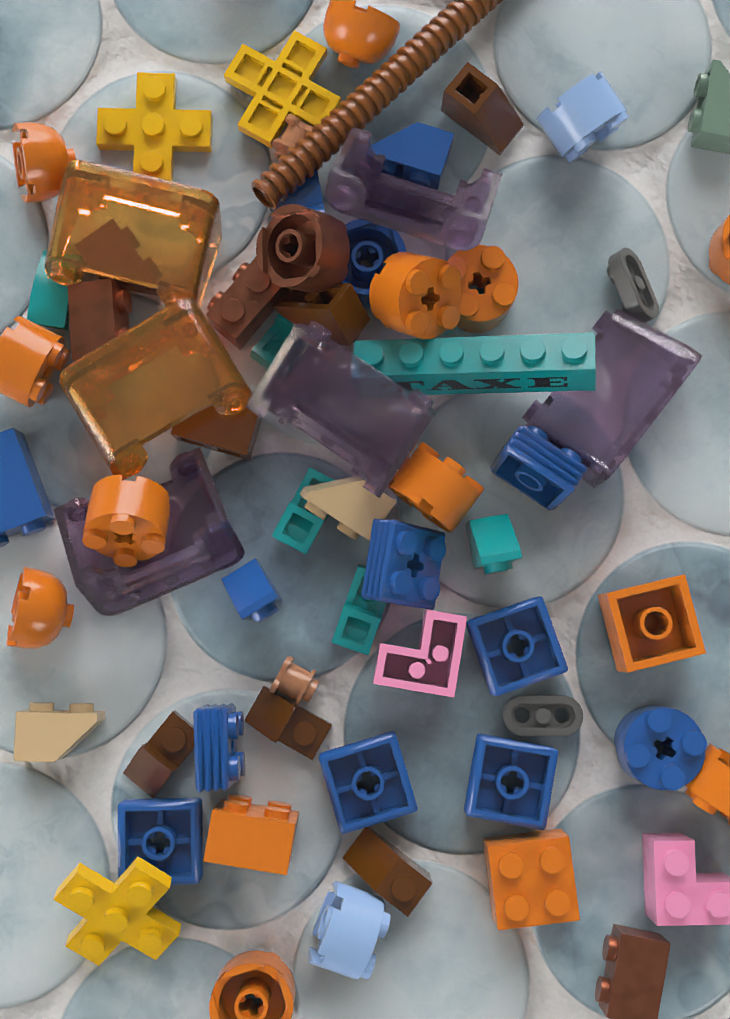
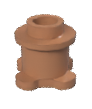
(294, 131)
(295, 682)

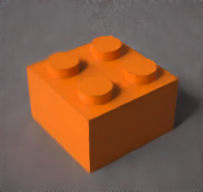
(651, 624)
(252, 834)
(531, 879)

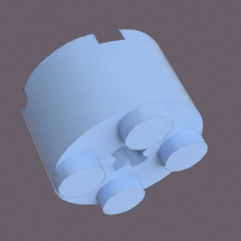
(583, 114)
(348, 931)

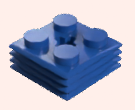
(538, 467)
(404, 564)
(539, 658)
(215, 746)
(526, 803)
(353, 804)
(178, 820)

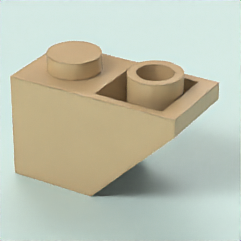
(349, 504)
(50, 733)

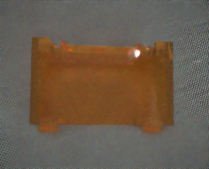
(134, 231)
(152, 383)

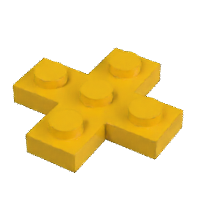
(281, 87)
(154, 127)
(118, 911)

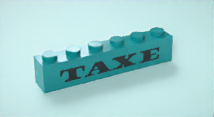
(486, 363)

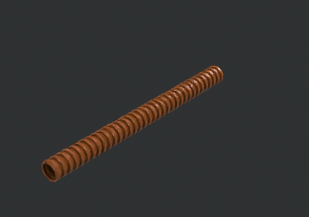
(369, 99)

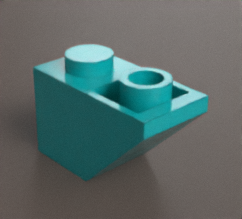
(493, 543)

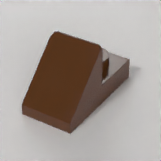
(287, 723)
(162, 754)

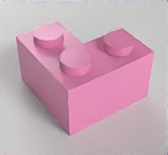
(433, 665)
(673, 888)

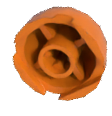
(359, 33)
(40, 160)
(38, 610)

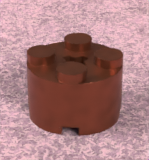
(303, 249)

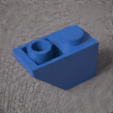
(416, 154)
(252, 592)

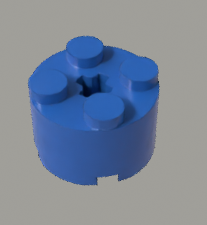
(372, 244)
(681, 740)

